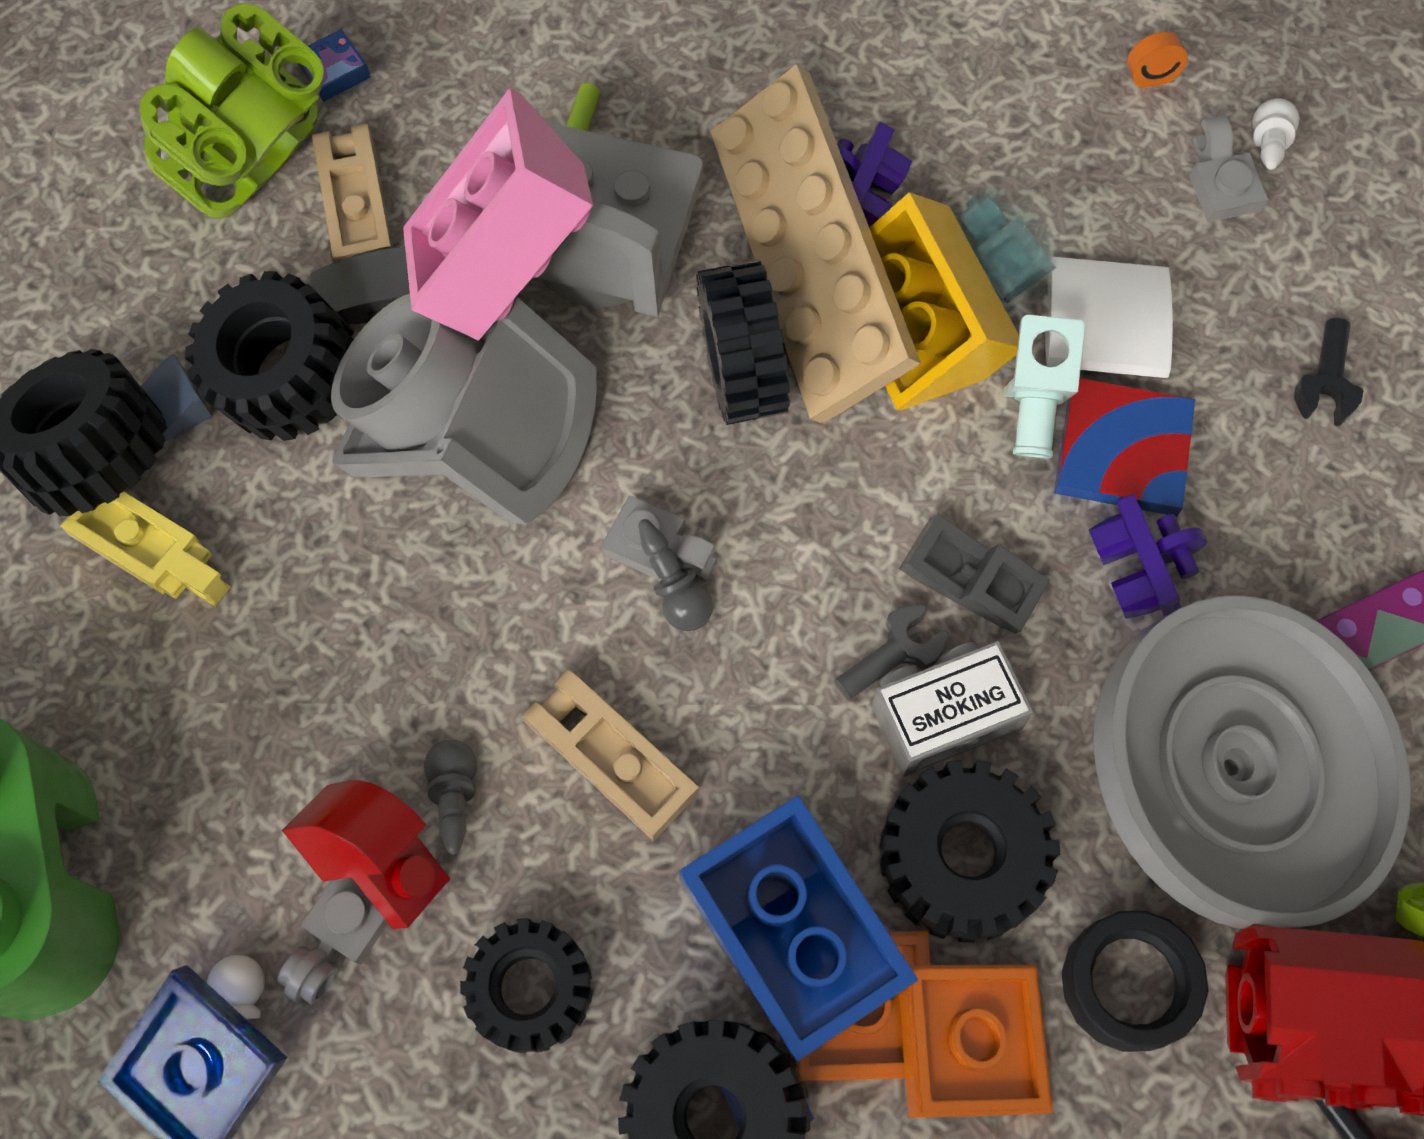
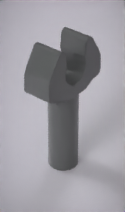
(896, 651)

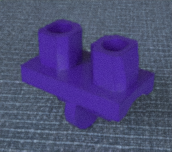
(874, 164)
(1130, 534)

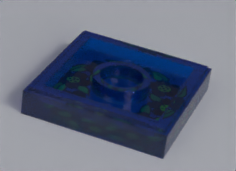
(191, 1063)

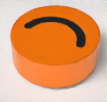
(1157, 59)

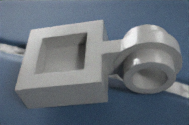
(344, 924)

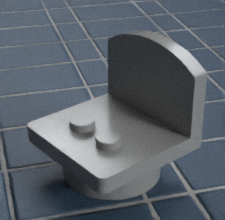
(635, 224)
(486, 413)

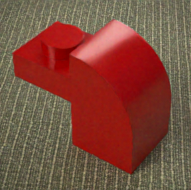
(372, 838)

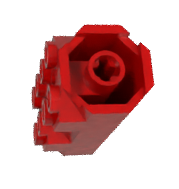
(1328, 1017)

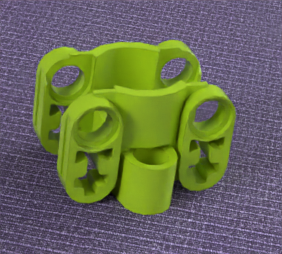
(230, 109)

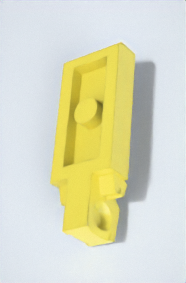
(148, 548)

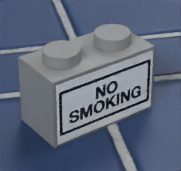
(950, 706)

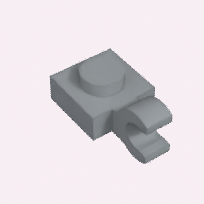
(1224, 181)
(625, 546)

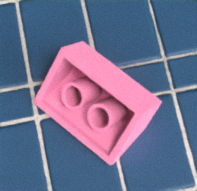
(494, 219)

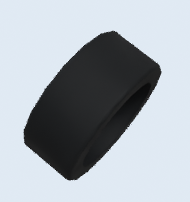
(1183, 958)

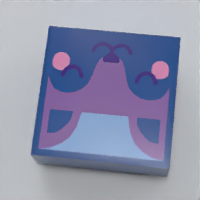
(341, 64)

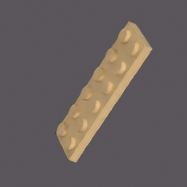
(815, 246)

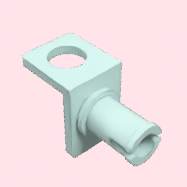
(1043, 387)

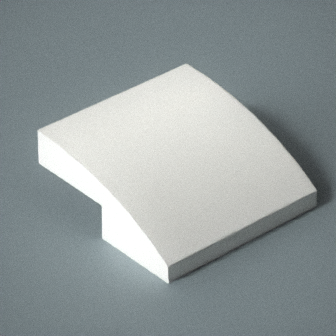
(1123, 313)

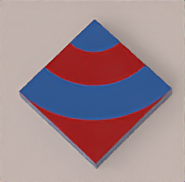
(1125, 445)

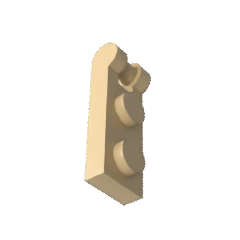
(352, 192)
(613, 756)

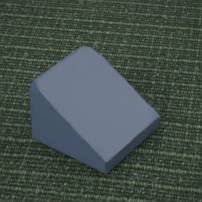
(175, 397)

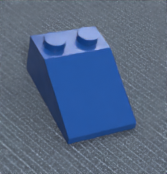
(796, 927)

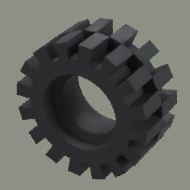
(486, 972)

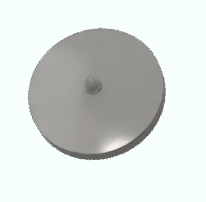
(1252, 764)

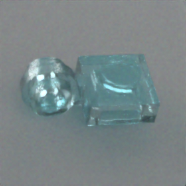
(1010, 255)

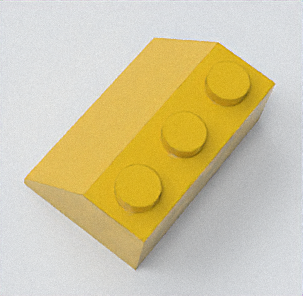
(943, 299)

